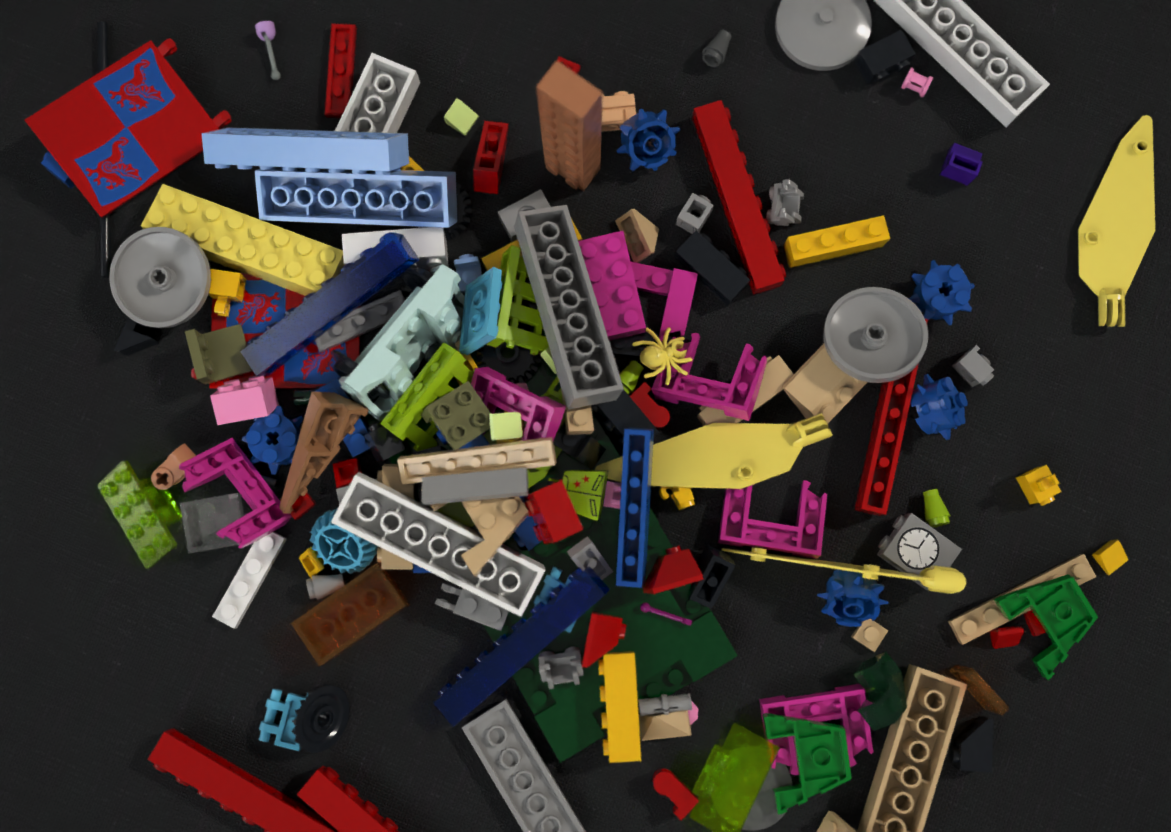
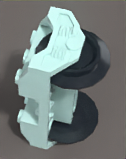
(387, 364)

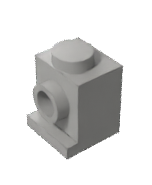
(698, 204)
(974, 367)

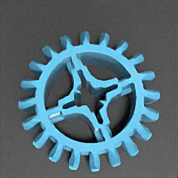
(346, 556)

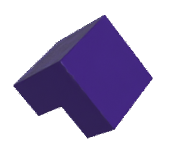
(961, 164)

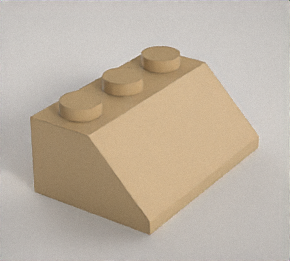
(821, 387)

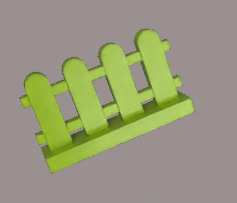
(511, 265)
(423, 391)

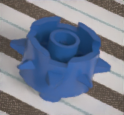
(648, 127)
(953, 284)
(939, 406)
(261, 440)
(852, 598)

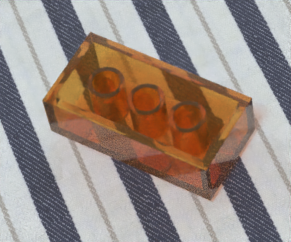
(350, 614)

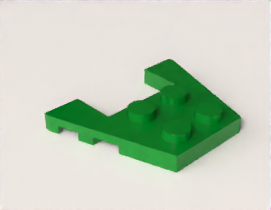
(1061, 612)
(819, 755)

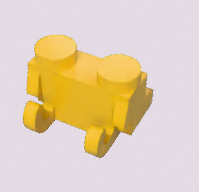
(681, 496)

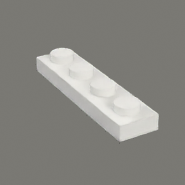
(249, 579)

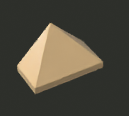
(639, 234)
(664, 726)

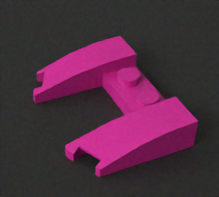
(675, 284)
(734, 398)
(540, 413)
(230, 460)
(800, 540)
(819, 707)

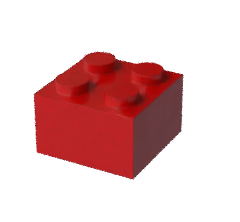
(552, 513)

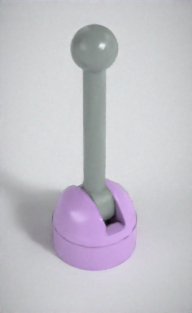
(267, 32)

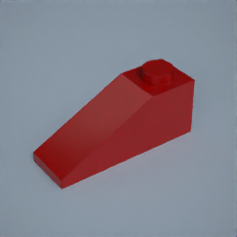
(490, 157)

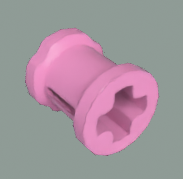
(917, 82)

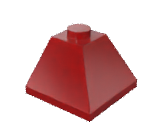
(672, 571)
(602, 636)

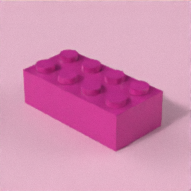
(613, 284)

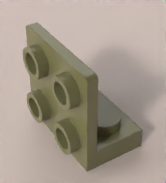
(218, 353)
(459, 416)

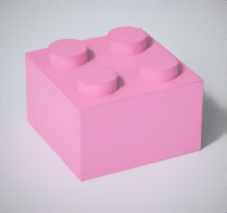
(244, 400)

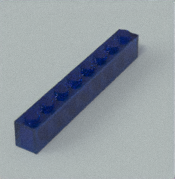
(329, 304)
(522, 645)

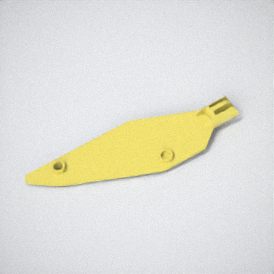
(1119, 223)
(728, 454)
(935, 578)

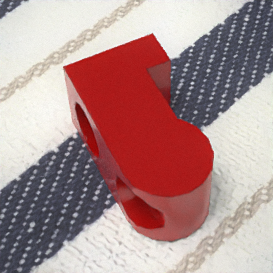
(656, 414)
(668, 784)

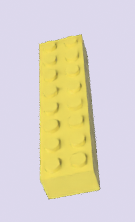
(247, 242)

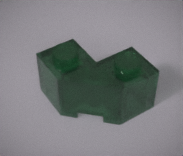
(885, 689)

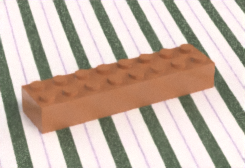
(570, 125)

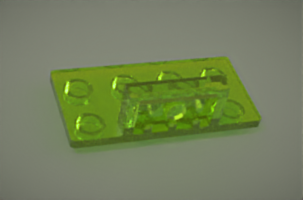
(141, 512)
(732, 780)

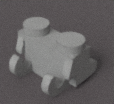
(785, 203)
(561, 667)

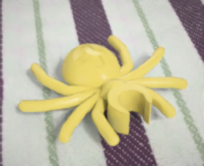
(661, 355)

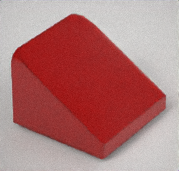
(1006, 636)

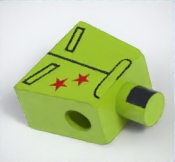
(585, 490)

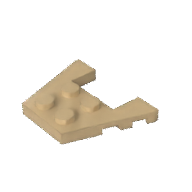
(495, 521)

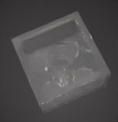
(206, 517)

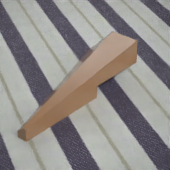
(324, 427)

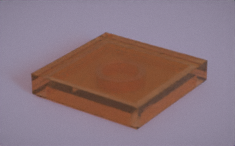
(979, 689)

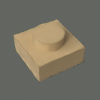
(870, 634)

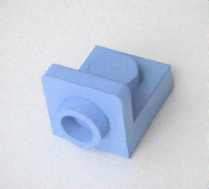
(468, 269)

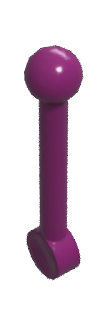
(645, 607)

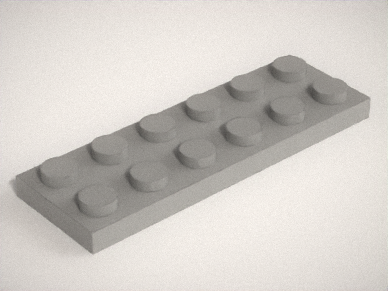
(520, 772)

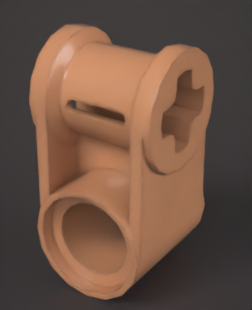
(171, 468)

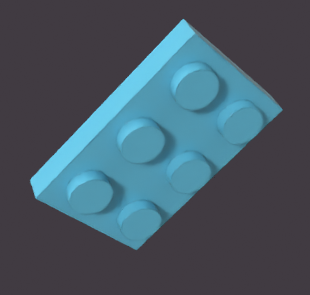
(480, 311)

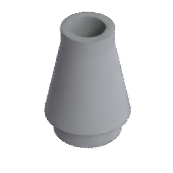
(324, 585)

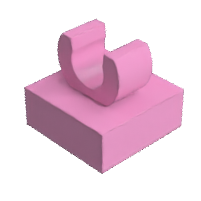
(612, 495)

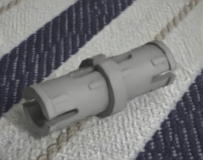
(665, 704)

